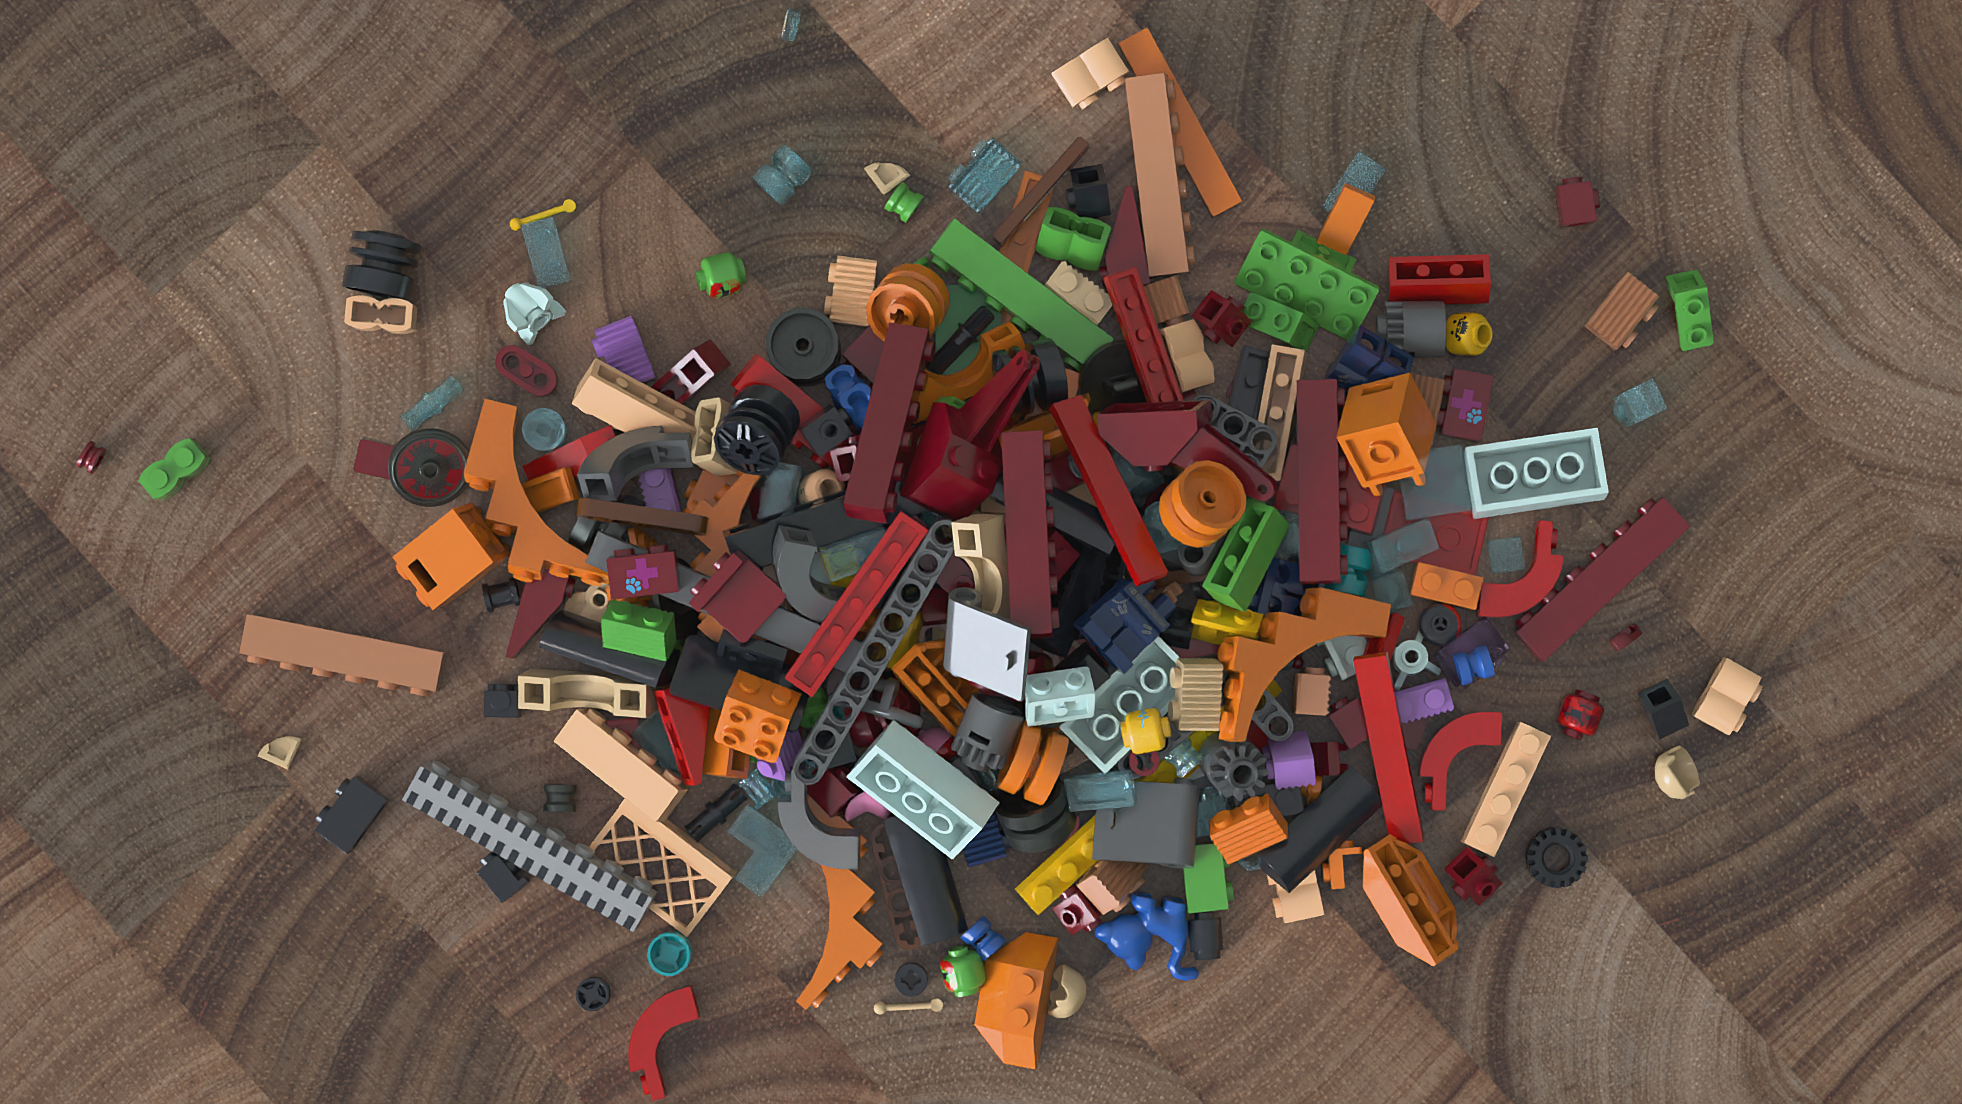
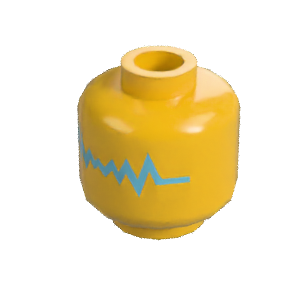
(1145, 730)

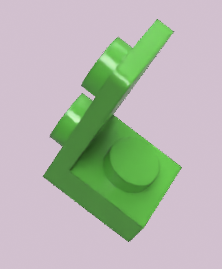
(1691, 309)
(1280, 321)

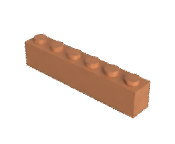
(1159, 175)
(342, 653)

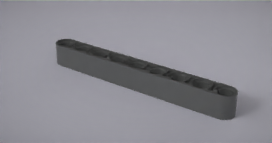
(782, 626)
(874, 667)

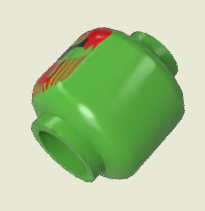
(721, 275)
(962, 971)

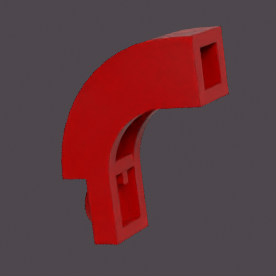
(1531, 588)
(1446, 742)
(664, 1013)

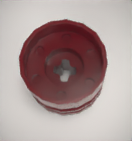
(869, 726)

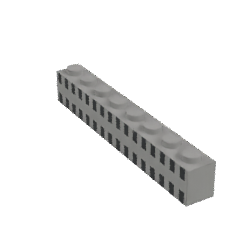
(530, 845)

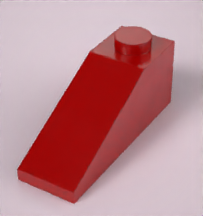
(569, 455)
(686, 730)

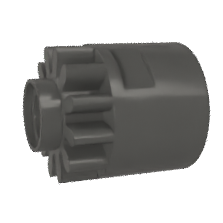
(1414, 327)
(987, 732)
(1233, 766)

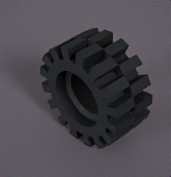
(1576, 863)

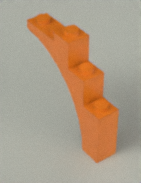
(724, 515)
(535, 544)
(1283, 637)
(846, 935)

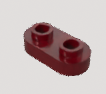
(527, 370)

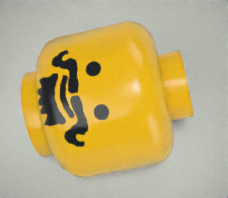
(1467, 333)

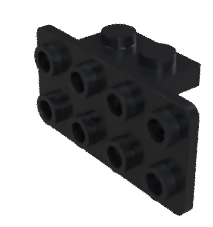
(709, 668)

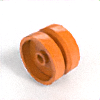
(908, 297)
(1202, 504)
(1033, 763)

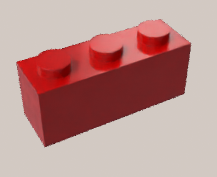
(1435, 278)

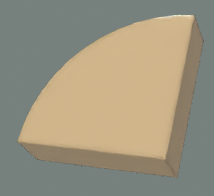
(886, 175)
(281, 751)

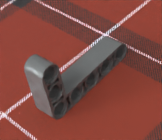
(1246, 440)
(1260, 717)

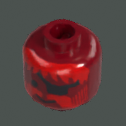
(1580, 714)

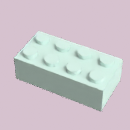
(1535, 473)
(1139, 688)
(923, 789)

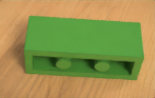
(1246, 555)

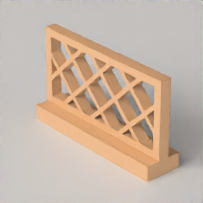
(683, 847)

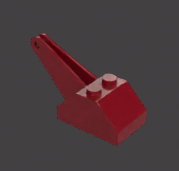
(1178, 434)
(961, 447)

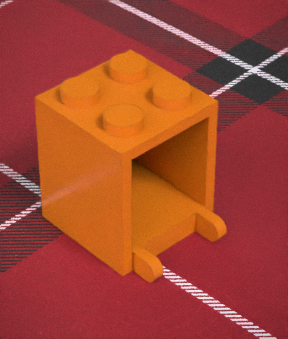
(1386, 432)
(451, 556)

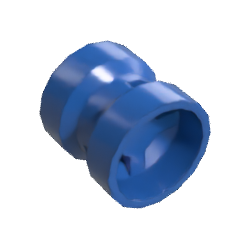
(1475, 664)
(989, 943)

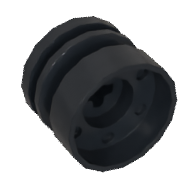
(381, 265)
(1049, 382)
(757, 429)

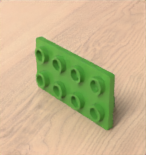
(1308, 280)

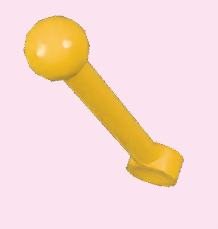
(568, 206)

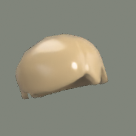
(1676, 773)
(1069, 993)

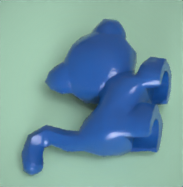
(849, 393)
(1132, 935)

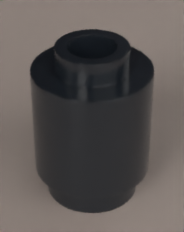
(1205, 936)

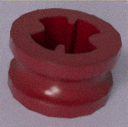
(91, 457)
(1133, 764)

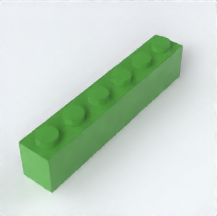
(1016, 293)

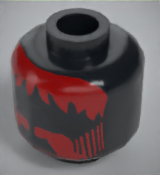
(1428, 629)

